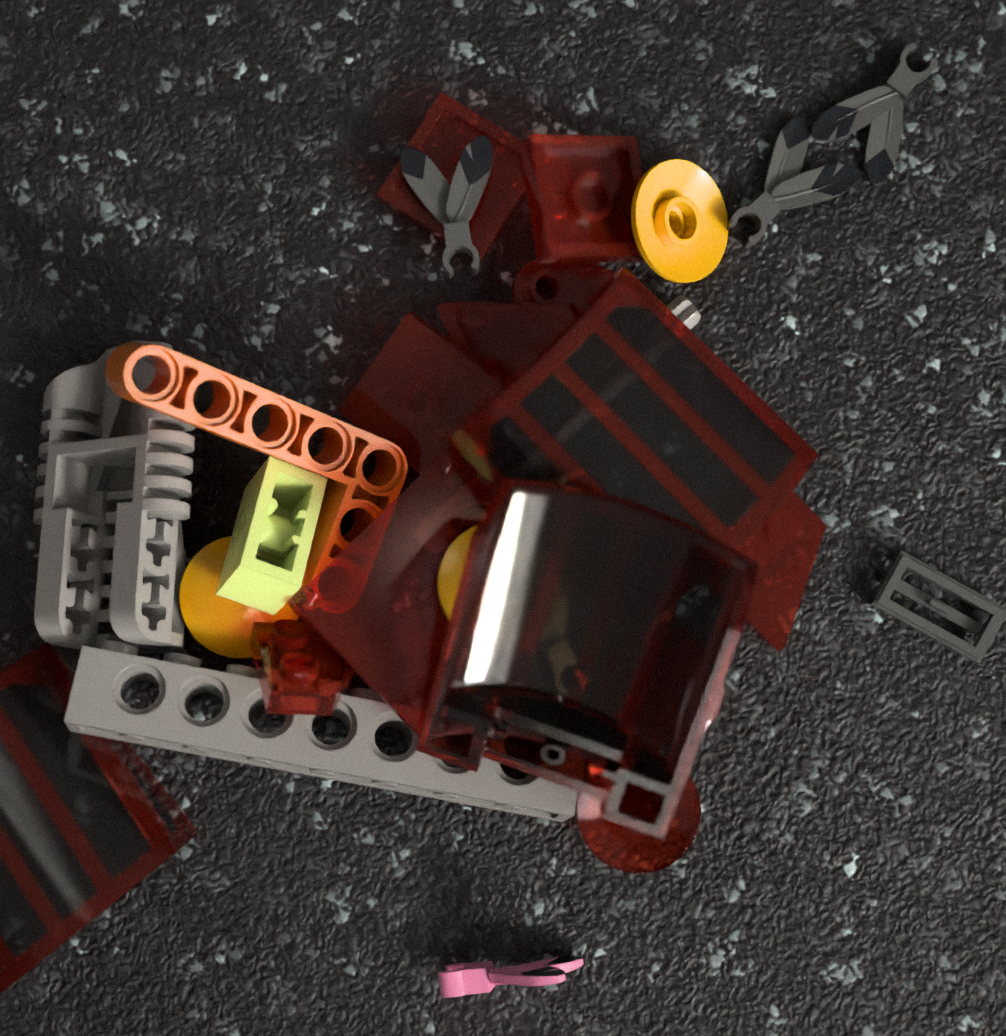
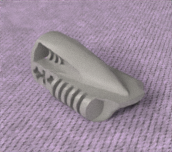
(108, 489)

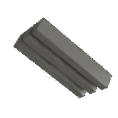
(892, 582)

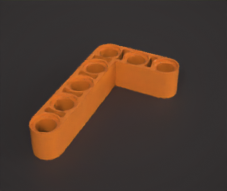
(284, 438)

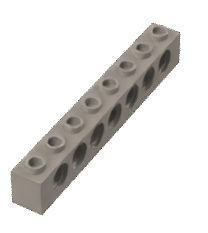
(99, 710)

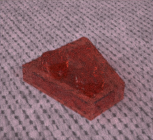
(297, 669)

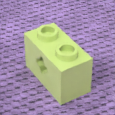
(272, 536)

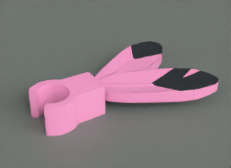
(480, 977)

